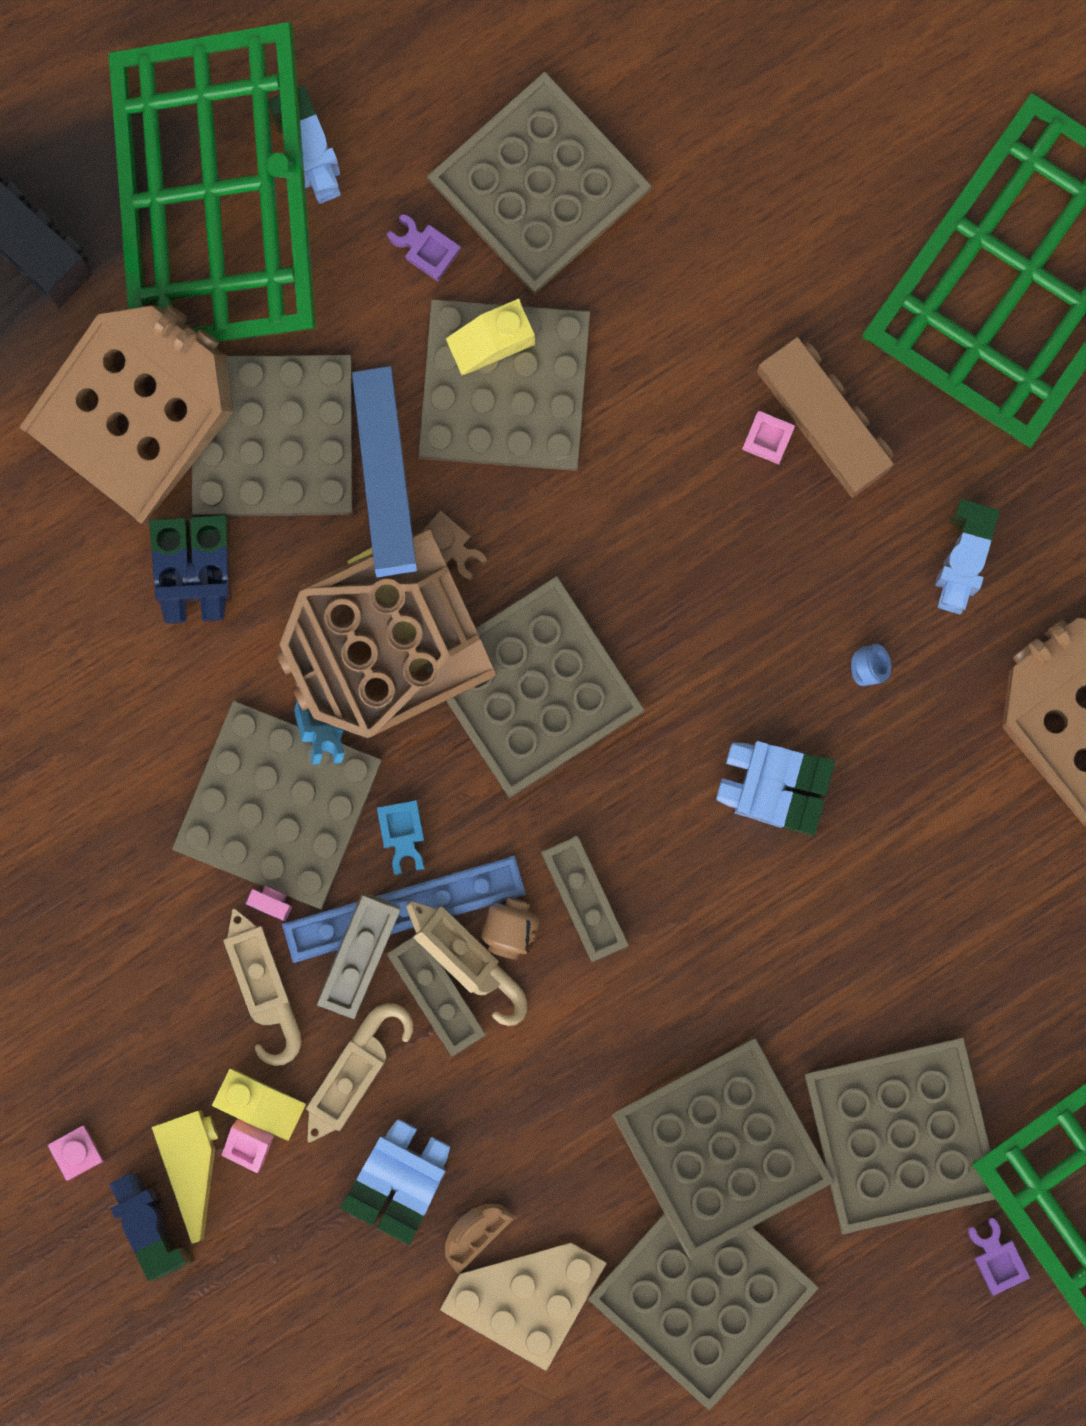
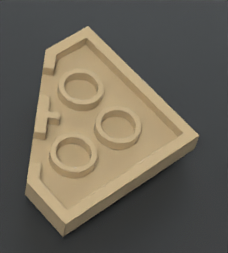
(526, 1299)

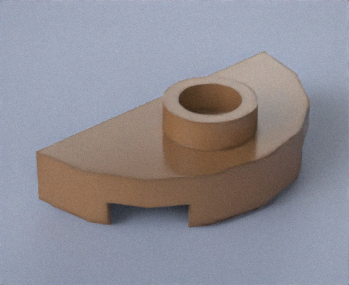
(474, 1233)

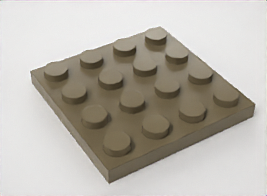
(539, 183)
(513, 409)
(284, 442)
(550, 691)
(273, 811)
(900, 1135)
(722, 1149)
(704, 1314)

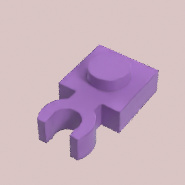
(428, 250)
(999, 1262)

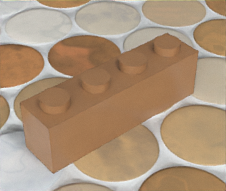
(826, 417)

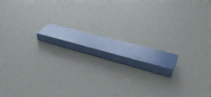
(384, 472)
(455, 893)

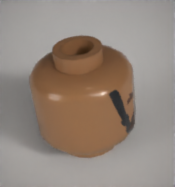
(510, 928)

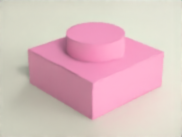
(768, 437)
(270, 902)
(247, 1145)
(75, 1153)

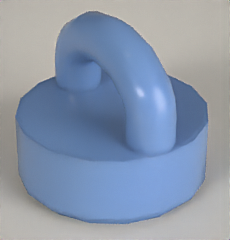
(871, 665)

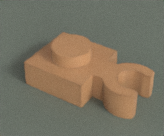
(452, 543)

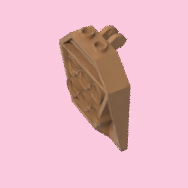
(89, 441)
(334, 681)
(1047, 683)

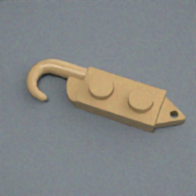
(465, 958)
(262, 985)
(353, 1072)

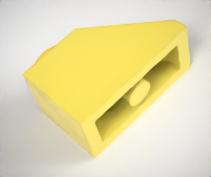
(491, 337)
(259, 1104)

